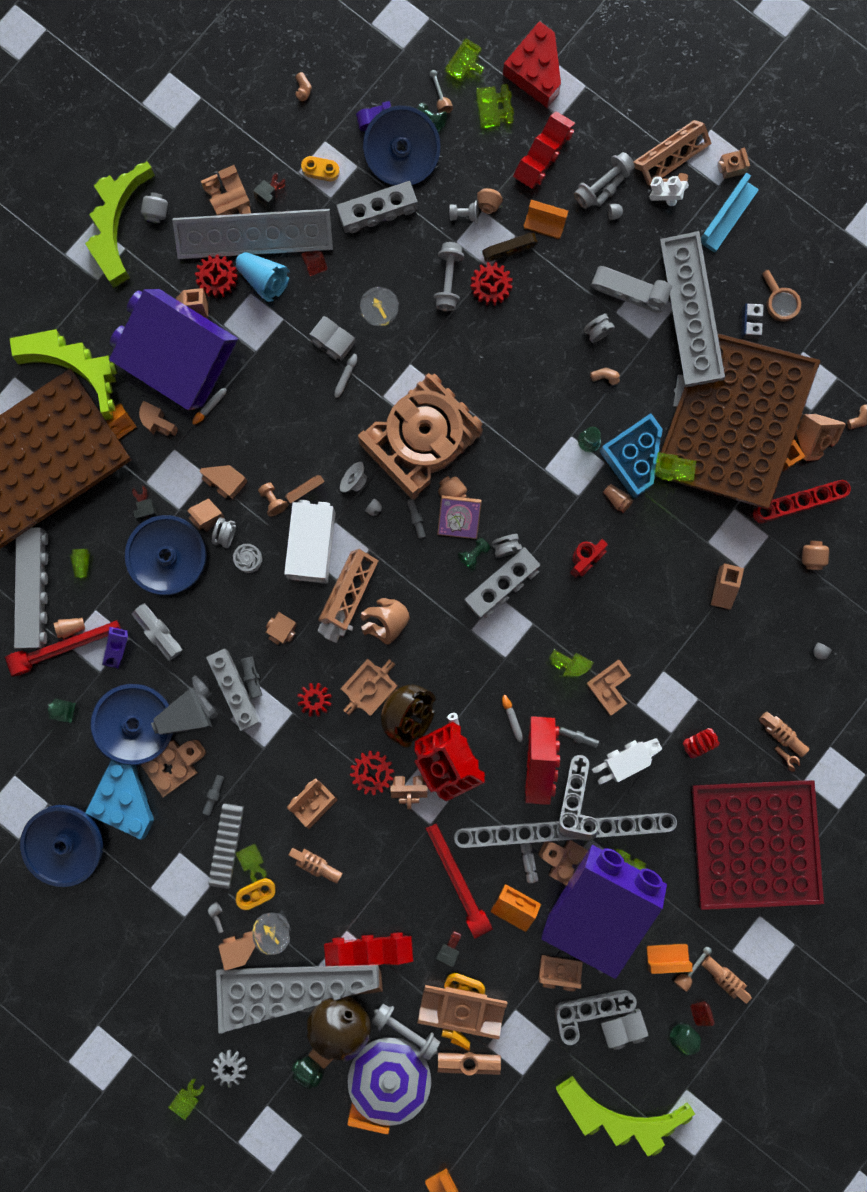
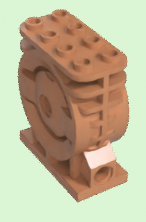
(463, 431)

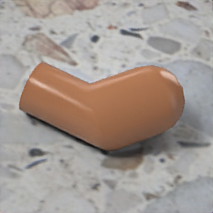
(305, 87)
(860, 421)

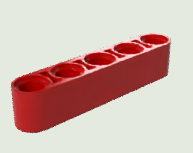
(810, 497)

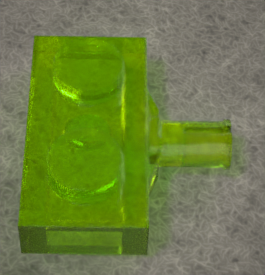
(464, 60)

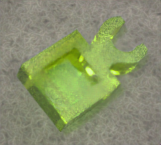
(250, 859)
(185, 1101)

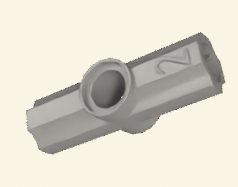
(157, 631)

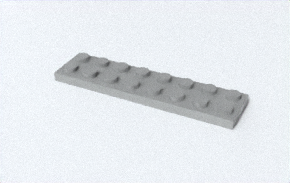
(253, 233)
(692, 309)

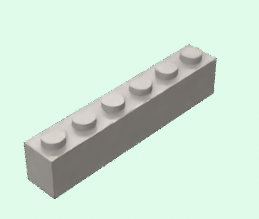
(30, 589)

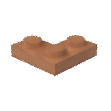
(604, 687)

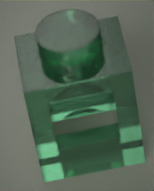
(61, 710)

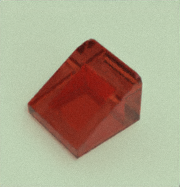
(314, 262)
(702, 1014)

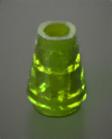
(80, 562)

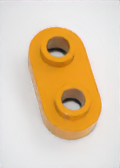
(319, 170)
(256, 894)
(465, 983)

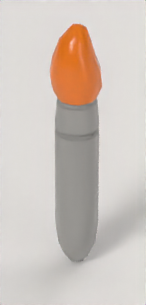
(209, 406)
(512, 718)

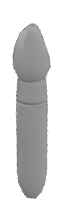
(345, 375)

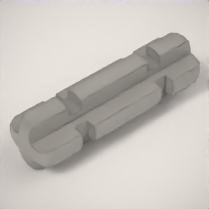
(529, 863)

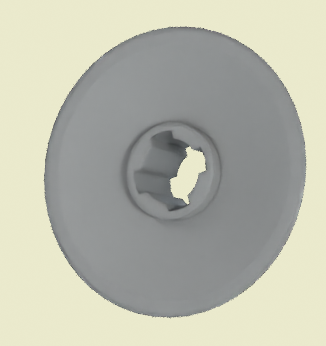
(354, 478)

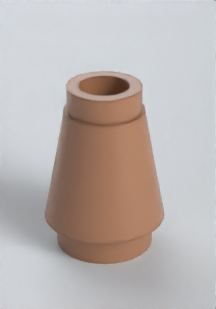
(618, 498)
(68, 627)

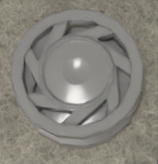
(599, 328)
(223, 532)
(506, 545)
(247, 558)

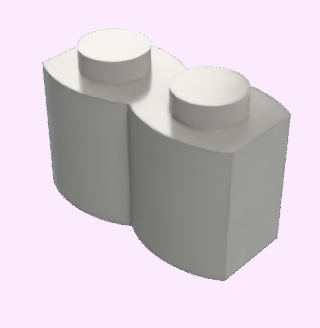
(333, 338)
(624, 1029)

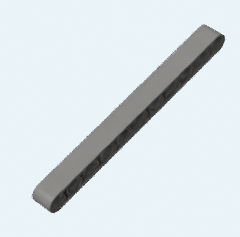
(534, 836)

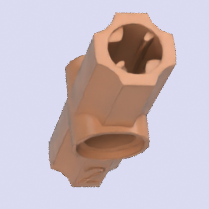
(483, 1063)

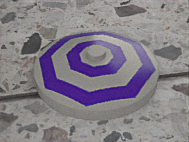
(389, 1081)

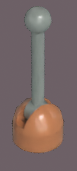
(443, 103)
(684, 980)

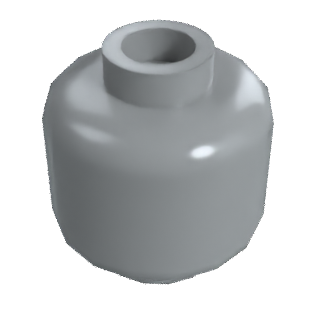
(154, 208)

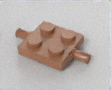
(369, 687)

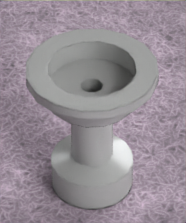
(472, 212)

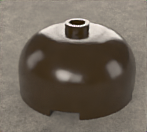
(397, 712)
(338, 1028)

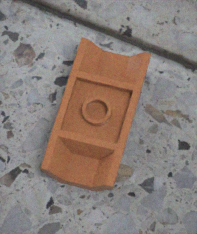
(462, 1011)

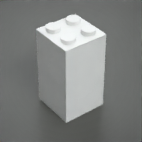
(310, 541)

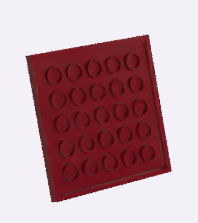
(757, 844)

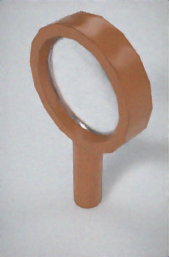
(783, 302)

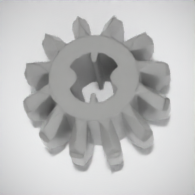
(228, 1076)

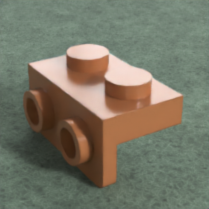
(312, 803)
(560, 972)

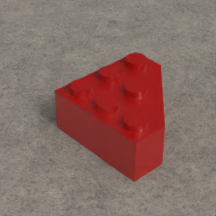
(536, 65)
(542, 760)

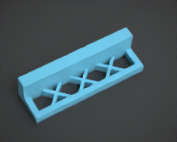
(729, 214)

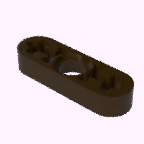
(509, 247)

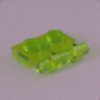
(488, 105)

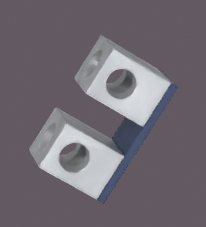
(747, 328)

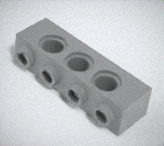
(383, 198)
(523, 560)
(233, 690)

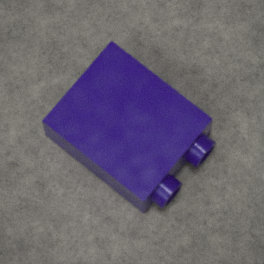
(171, 347)
(605, 910)

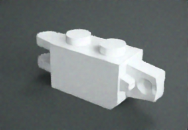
(629, 761)

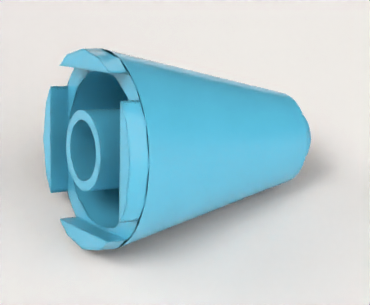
(263, 275)

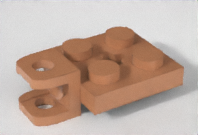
(181, 759)
(562, 859)

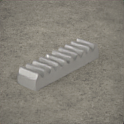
(226, 846)

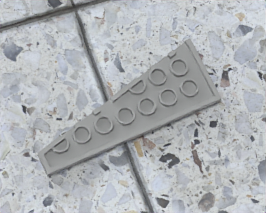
(266, 993)

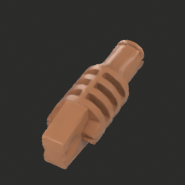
(783, 733)
(315, 865)
(727, 980)

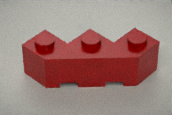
(544, 150)
(369, 950)

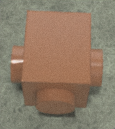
(281, 629)

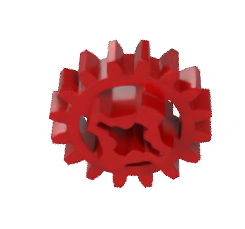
(224, 279)
(498, 282)
(380, 768)

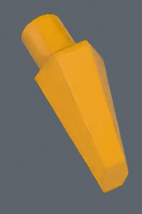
(456, 1038)

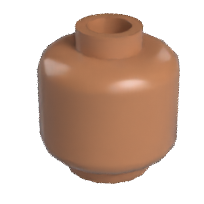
(452, 487)
(815, 555)

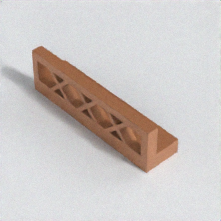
(669, 146)
(341, 588)

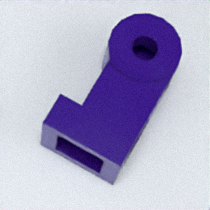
(366, 115)
(114, 647)

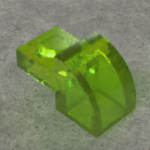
(672, 467)
(574, 667)

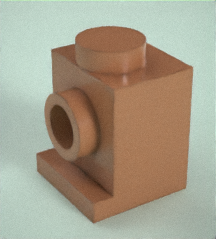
(731, 169)

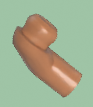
(611, 375)

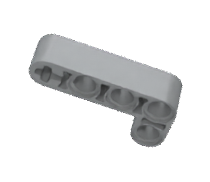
(632, 289)
(576, 796)
(595, 1011)

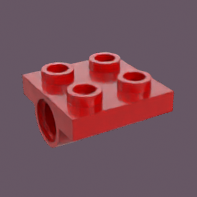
(594, 553)

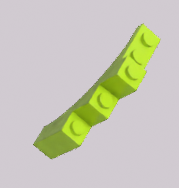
(106, 218)
(52, 348)
(647, 1131)

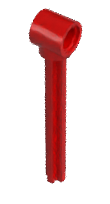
(22, 662)
(476, 918)

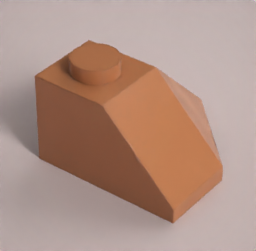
(817, 433)

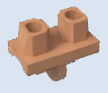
(411, 793)

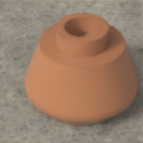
(489, 200)

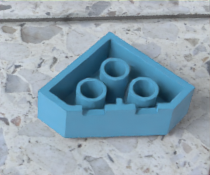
(634, 455)
(122, 801)

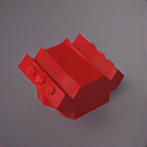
(447, 762)

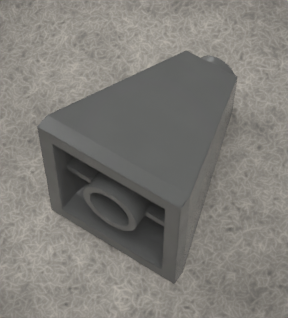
(182, 716)

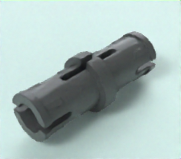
(251, 677)

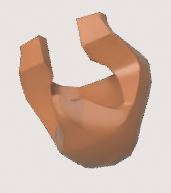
(393, 617)

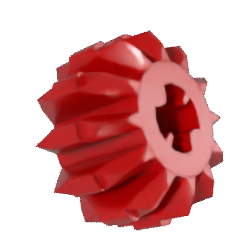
(311, 693)
(701, 743)

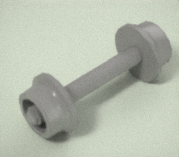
(586, 195)
(451, 252)
(428, 1046)

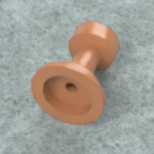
(276, 506)

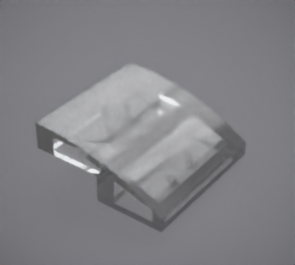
(202, 692)

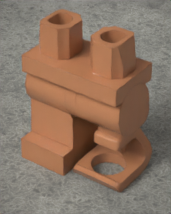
(234, 198)

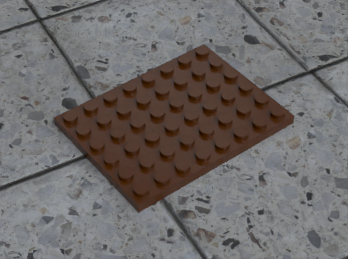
(743, 424)
(52, 453)

